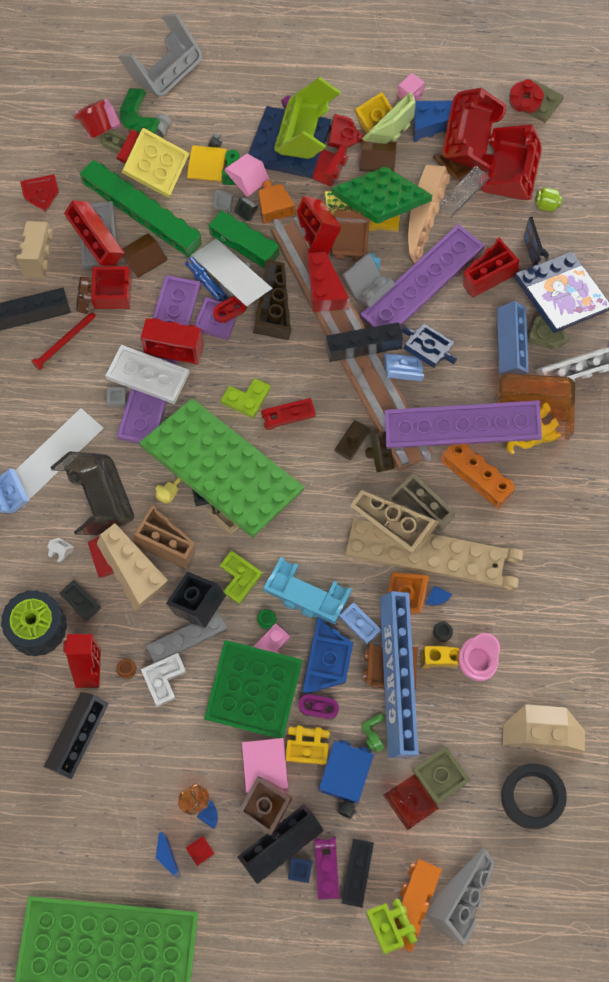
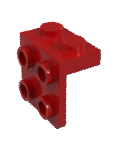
(330, 166)

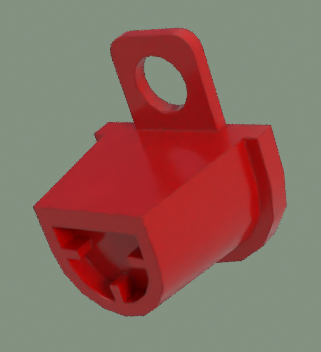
(94, 118)

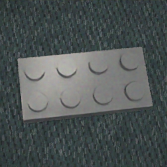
(106, 213)

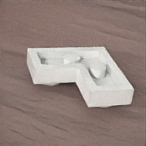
(159, 674)

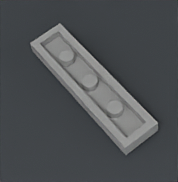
(186, 638)

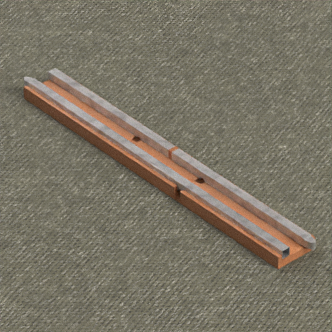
(364, 372)

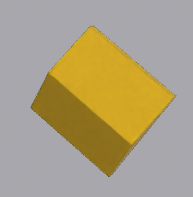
(372, 111)

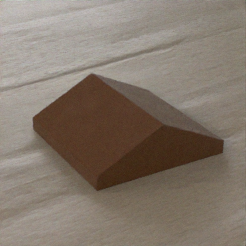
(377, 155)
(455, 169)
(143, 255)
(265, 805)

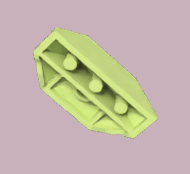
(393, 122)

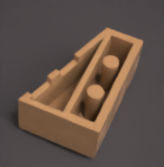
(164, 539)

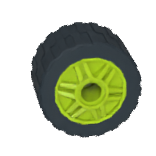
(33, 623)

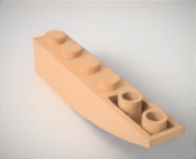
(422, 218)

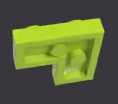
(248, 402)
(244, 576)

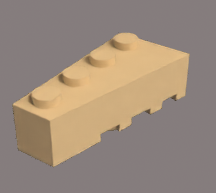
(397, 521)
(131, 567)

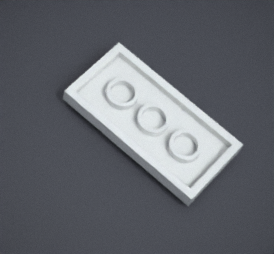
(147, 374)

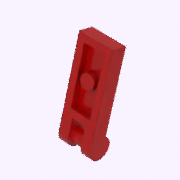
(288, 413)

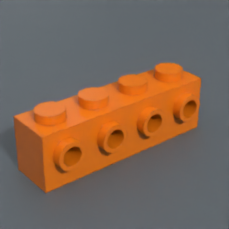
(478, 474)

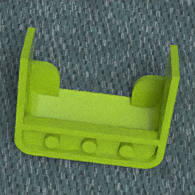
(301, 118)

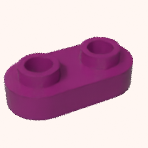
(319, 704)

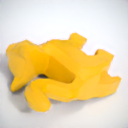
(548, 432)

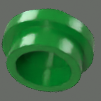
(266, 619)

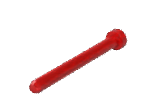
(38, 363)

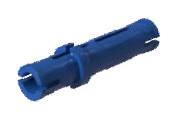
(200, 274)

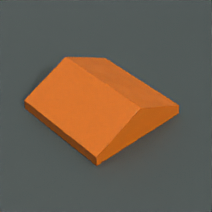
(414, 585)

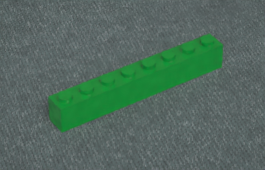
(141, 208)

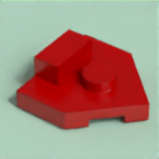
(343, 132)
(40, 191)

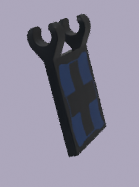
(533, 243)

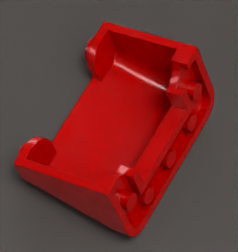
(470, 128)
(516, 162)

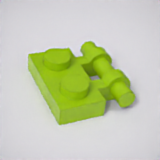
(385, 929)

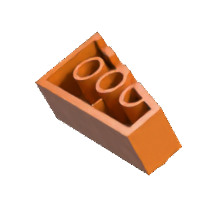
(417, 896)

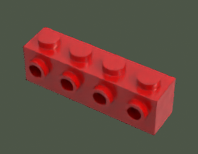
(93, 233)

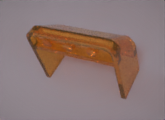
(554, 390)

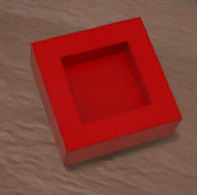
(200, 851)

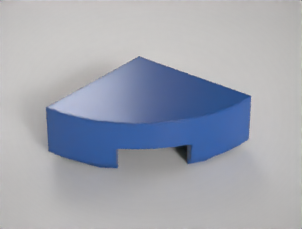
(437, 597)
(209, 815)

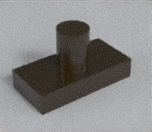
(352, 440)
(380, 453)

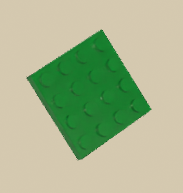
(381, 194)
(253, 689)

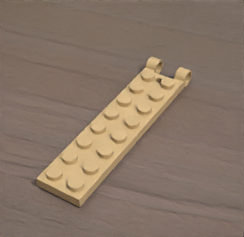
(436, 556)

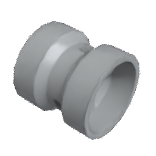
(165, 124)

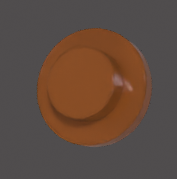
(126, 668)

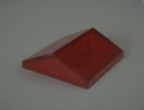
(410, 802)

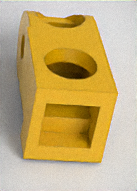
(439, 657)

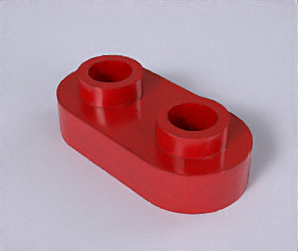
(229, 309)

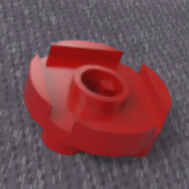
(528, 88)

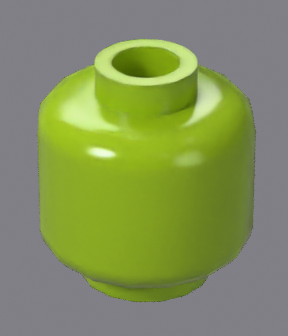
(548, 199)

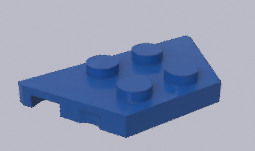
(328, 659)

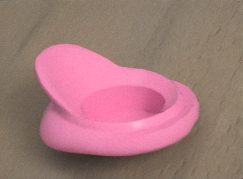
(480, 657)

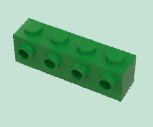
(243, 239)

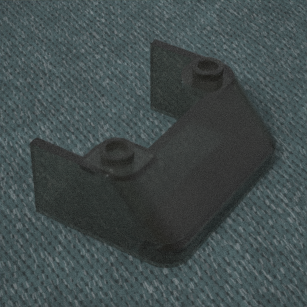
(102, 489)

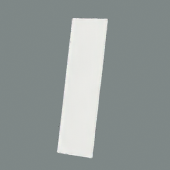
(231, 272)
(69, 437)

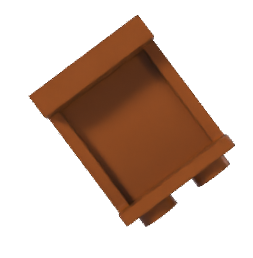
(352, 237)
(375, 672)

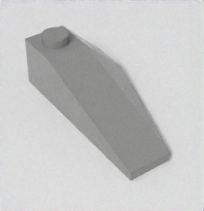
(457, 902)

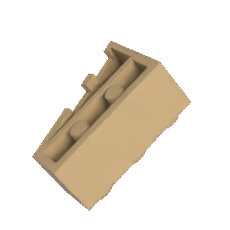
(35, 249)

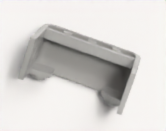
(172, 67)

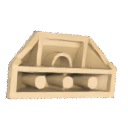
(544, 729)

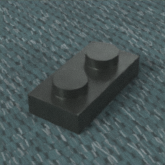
(80, 601)

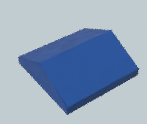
(165, 855)

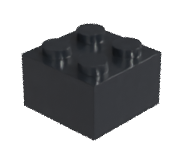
(196, 599)

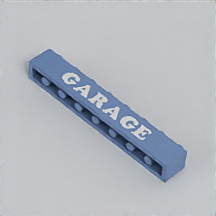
(398, 675)

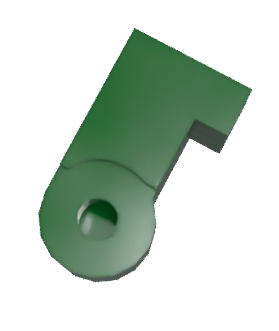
(230, 157)

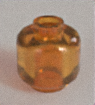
(193, 799)

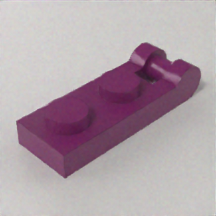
(326, 869)

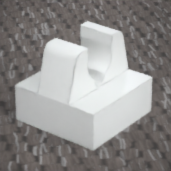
(61, 547)

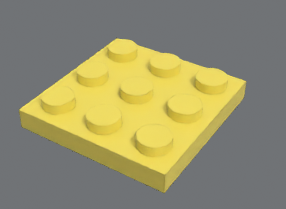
(155, 162)

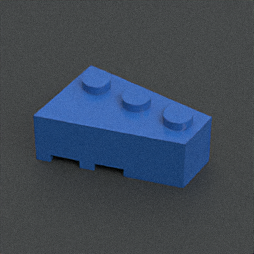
(430, 118)

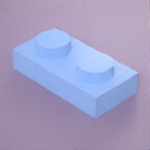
(360, 623)

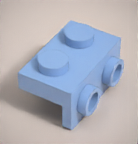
(11, 492)

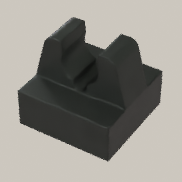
(246, 208)

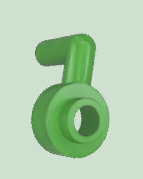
(373, 740)

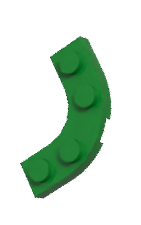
(129, 112)

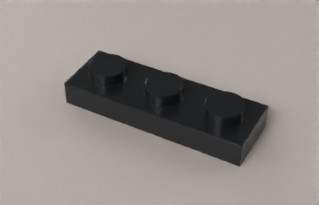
(357, 873)

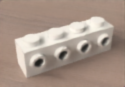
(579, 366)

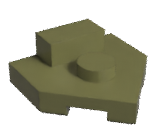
(544, 336)

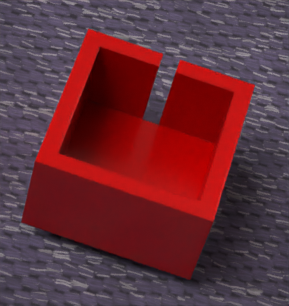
(111, 287)

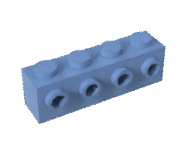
(512, 339)

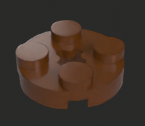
(84, 295)

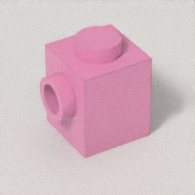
(411, 84)

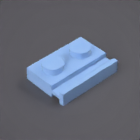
(403, 367)

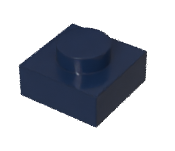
(300, 870)

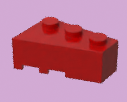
(318, 223)
(325, 285)
(83, 659)

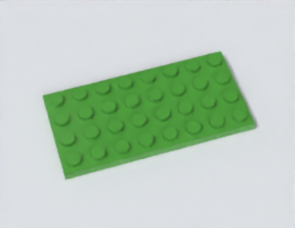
(222, 467)
(105, 943)

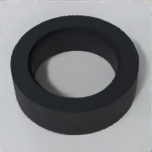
(553, 780)

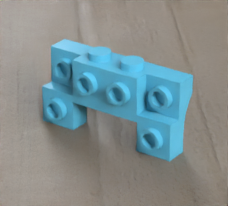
(304, 596)

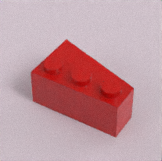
(491, 269)

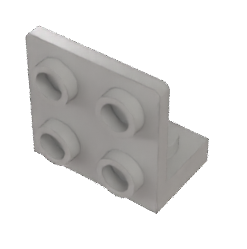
(366, 282)

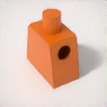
(275, 202)

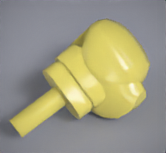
(167, 492)

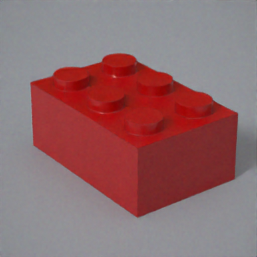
(172, 341)

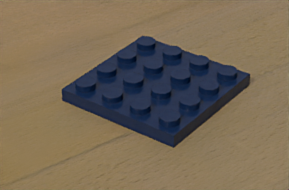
(266, 138)

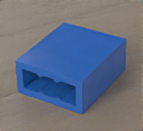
(346, 772)

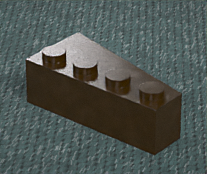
(273, 310)

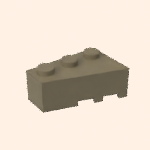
(421, 499)

